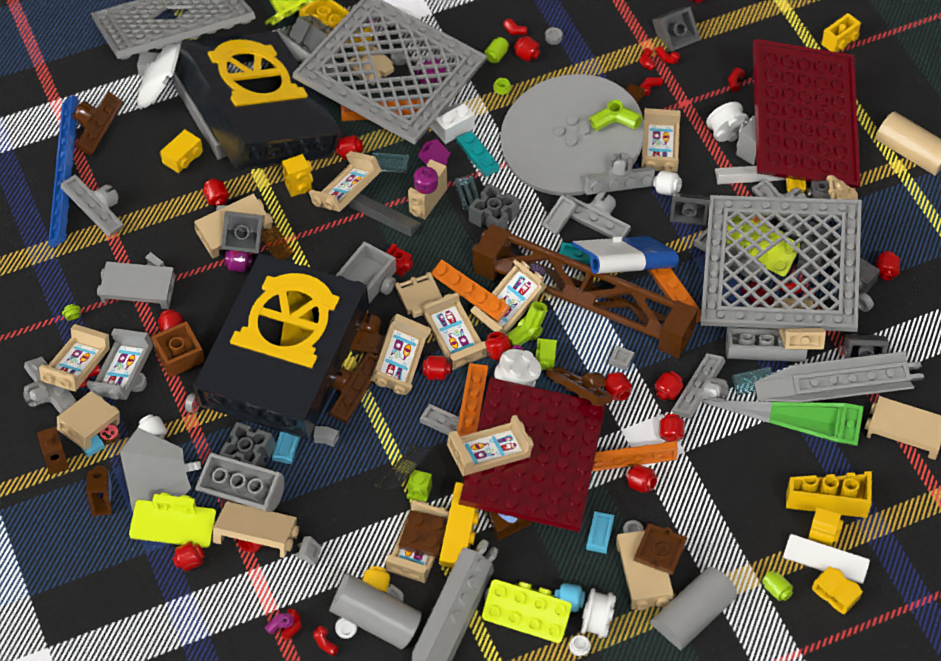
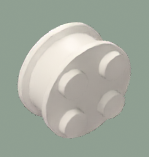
(727, 121)
(518, 367)
(598, 613)

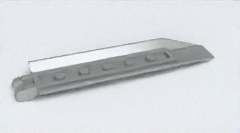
(839, 378)
(456, 605)

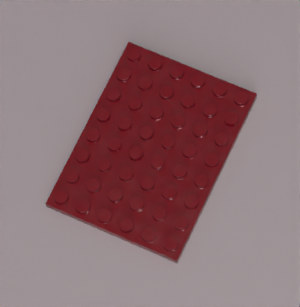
(805, 113)
(557, 475)

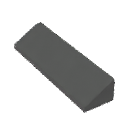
(384, 214)

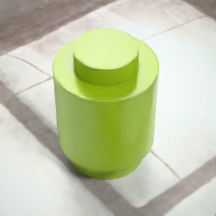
(496, 50)
(777, 585)

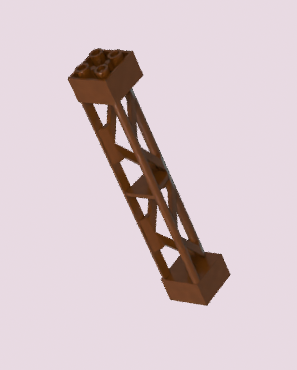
(494, 256)

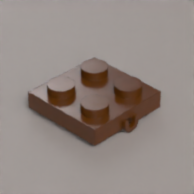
(423, 534)
(660, 549)

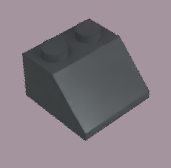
(676, 28)
(689, 209)
(242, 231)
(864, 345)

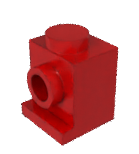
(403, 259)

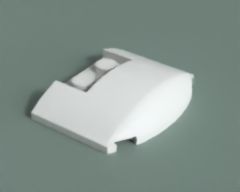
(157, 74)

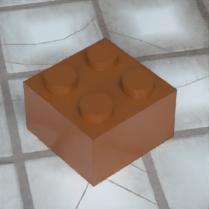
(178, 349)

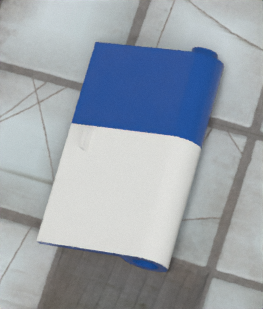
(627, 254)

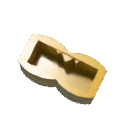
(825, 527)
(837, 589)

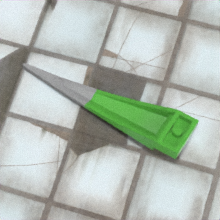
(823, 420)

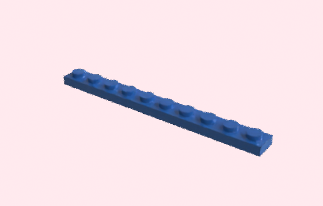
(63, 171)

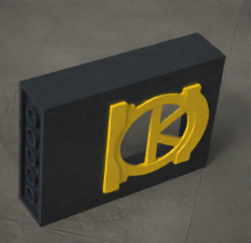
(249, 125)
(276, 383)

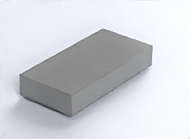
(559, 215)

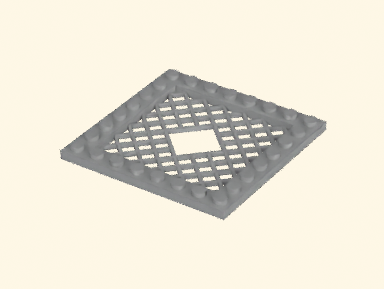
(116, 21)
(466, 65)
(782, 318)

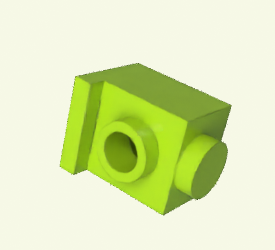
(546, 353)
(419, 486)

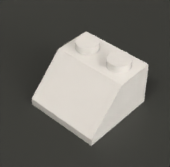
(454, 122)

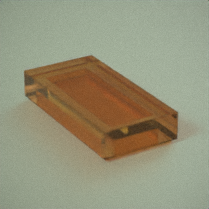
(276, 243)

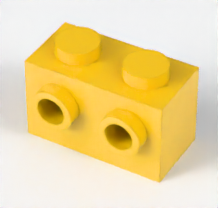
(841, 33)
(181, 151)
(297, 175)

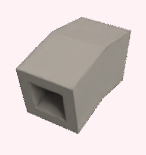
(326, 435)

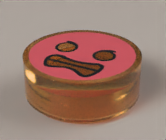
(109, 434)

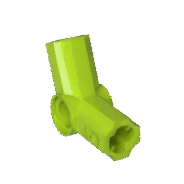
(615, 113)
(530, 325)

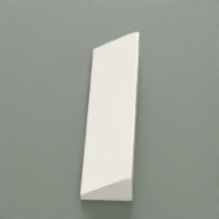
(742, 175)
(823, 556)

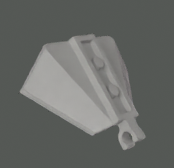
(154, 467)

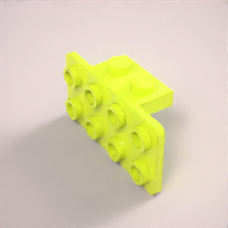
(285, 8)
(777, 259)
(172, 520)
(527, 609)

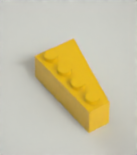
(331, 15)
(293, 334)
(839, 494)
(459, 529)

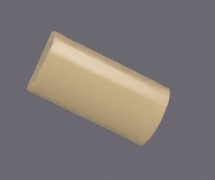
(911, 142)

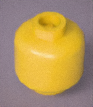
(377, 578)

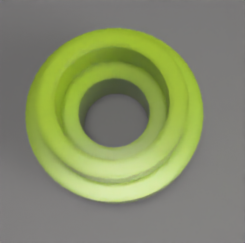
(502, 86)
(71, 312)

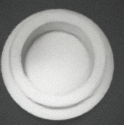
(345, 628)
(579, 645)

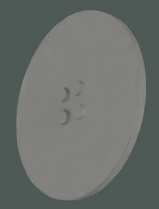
(551, 138)

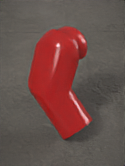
(513, 29)
(672, 59)
(736, 74)
(649, 82)
(294, 628)
(323, 643)

